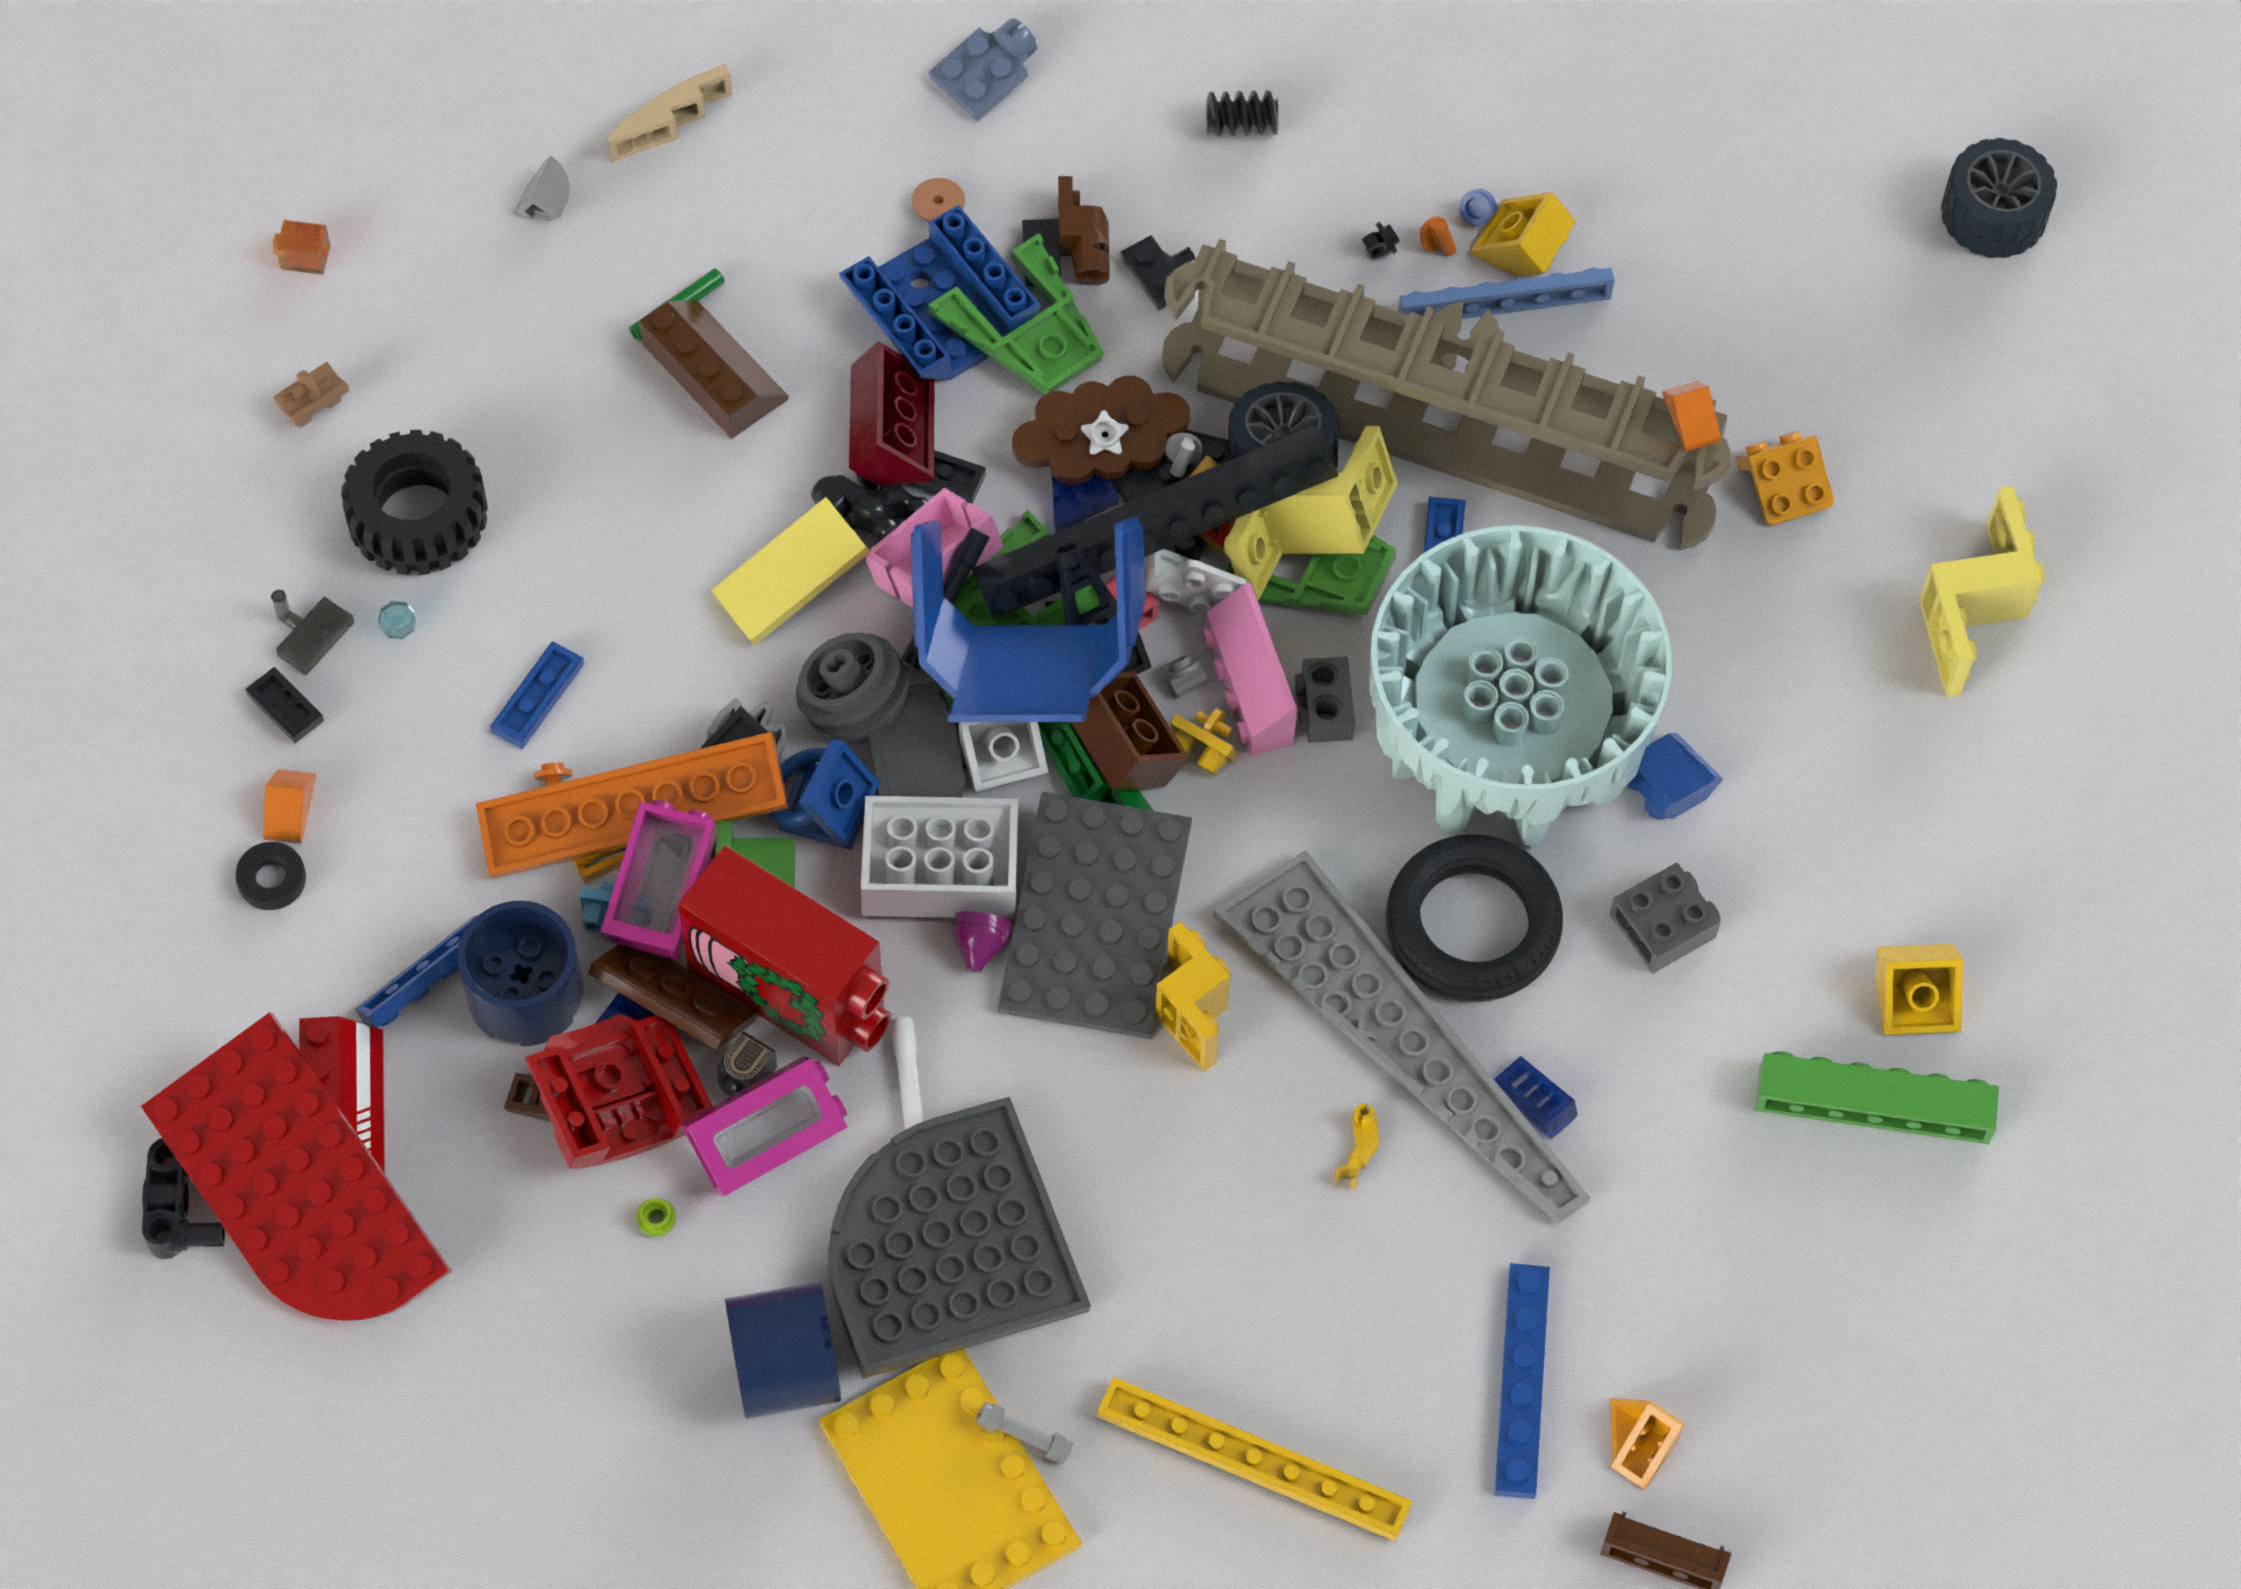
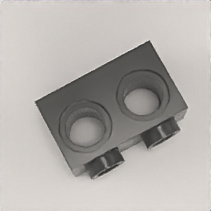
(1329, 699)

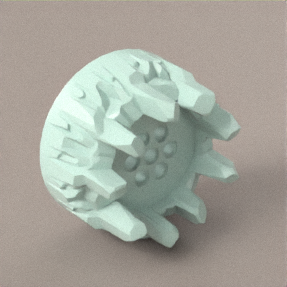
(1573, 620)

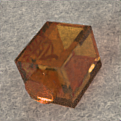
(302, 247)

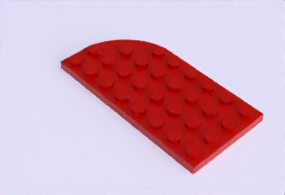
(294, 1180)

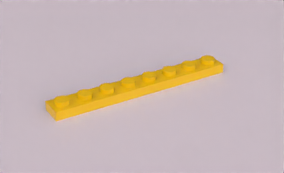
(1254, 1459)

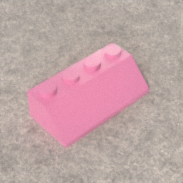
(1250, 672)

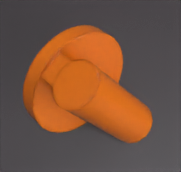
(1436, 235)

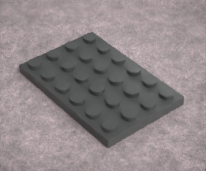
(1095, 915)

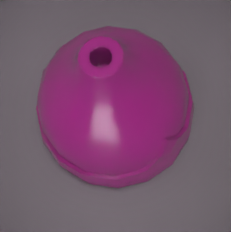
(979, 937)

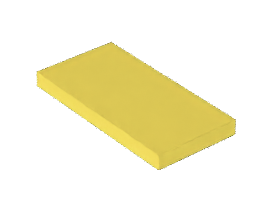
(790, 571)

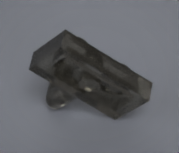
(313, 634)

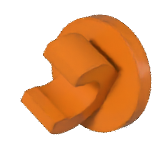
(552, 773)

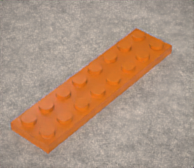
(600, 809)

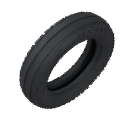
(1464, 978)

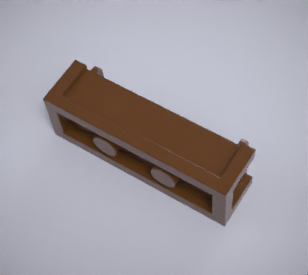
(1665, 1553)

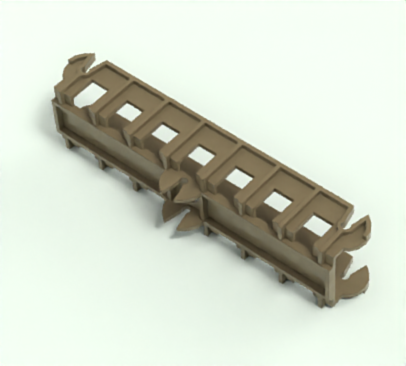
(1415, 360)

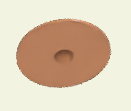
(936, 197)

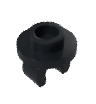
(1380, 241)

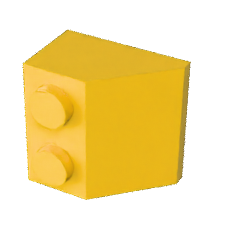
(1525, 234)
(1919, 988)

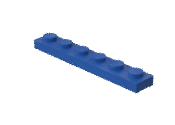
(1522, 1381)

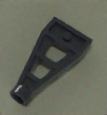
(1070, 555)

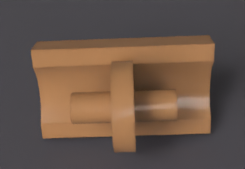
(311, 394)

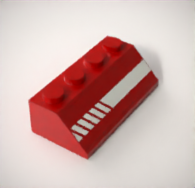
(351, 1068)

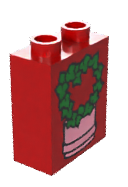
(785, 956)

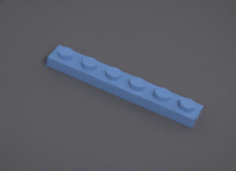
(1516, 295)

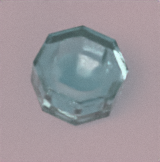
(397, 619)

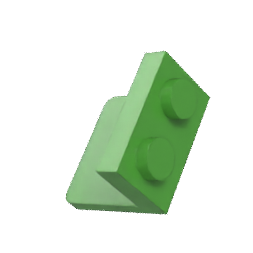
(771, 854)

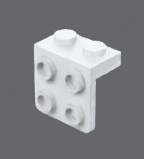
(1188, 581)

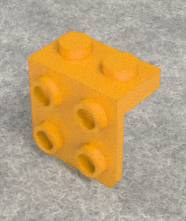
(1788, 477)

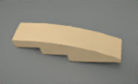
(658, 119)

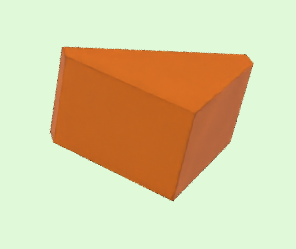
(1693, 414)
(287, 805)

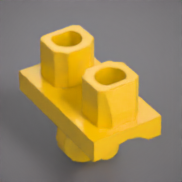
(1217, 750)

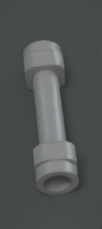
(1055, 1447)

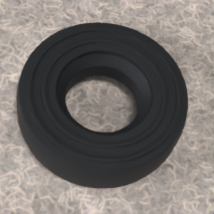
(278, 896)

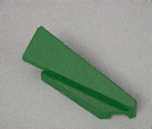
(1079, 768)

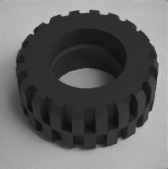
(410, 462)

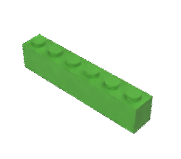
(1877, 1097)

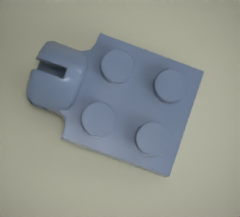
(985, 67)

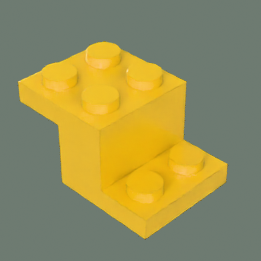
(1193, 995)

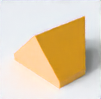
(1641, 1438)

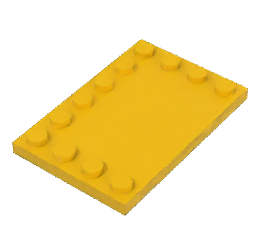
(944, 1490)

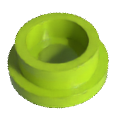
(650, 1208)

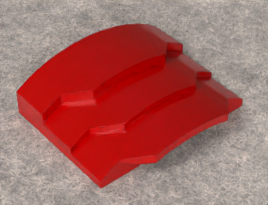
(617, 1088)

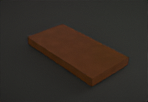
(674, 994)

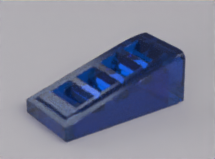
(1554, 1113)

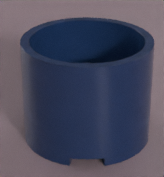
(514, 945)
(783, 1350)

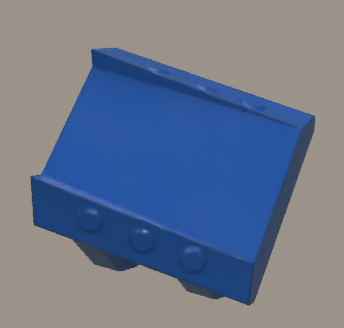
(1673, 778)

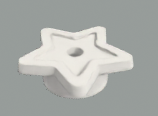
(1104, 424)

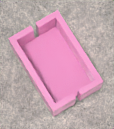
(891, 556)

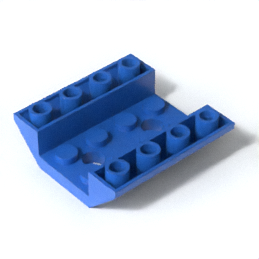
(949, 258)

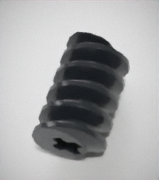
(1242, 112)

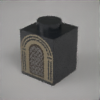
(745, 1064)

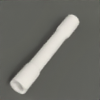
(905, 1051)

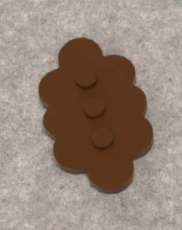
(1057, 437)

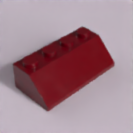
(890, 419)

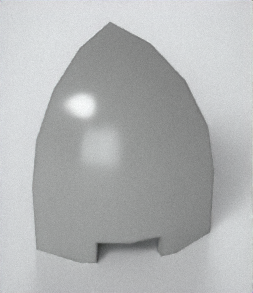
(546, 192)

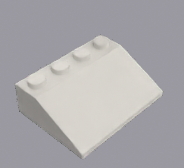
(939, 856)

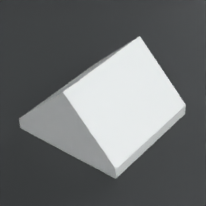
(1001, 752)

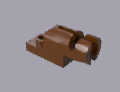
(1083, 235)

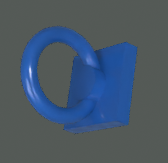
(833, 794)

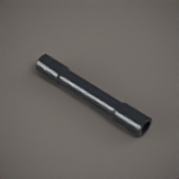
(965, 560)

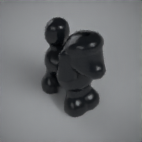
(865, 509)

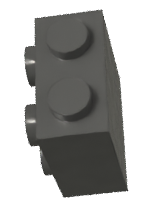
(1665, 917)

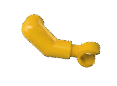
(1366, 1141)

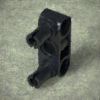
(167, 1206)

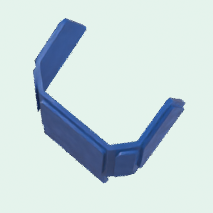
(1022, 669)

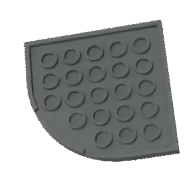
(948, 1243)

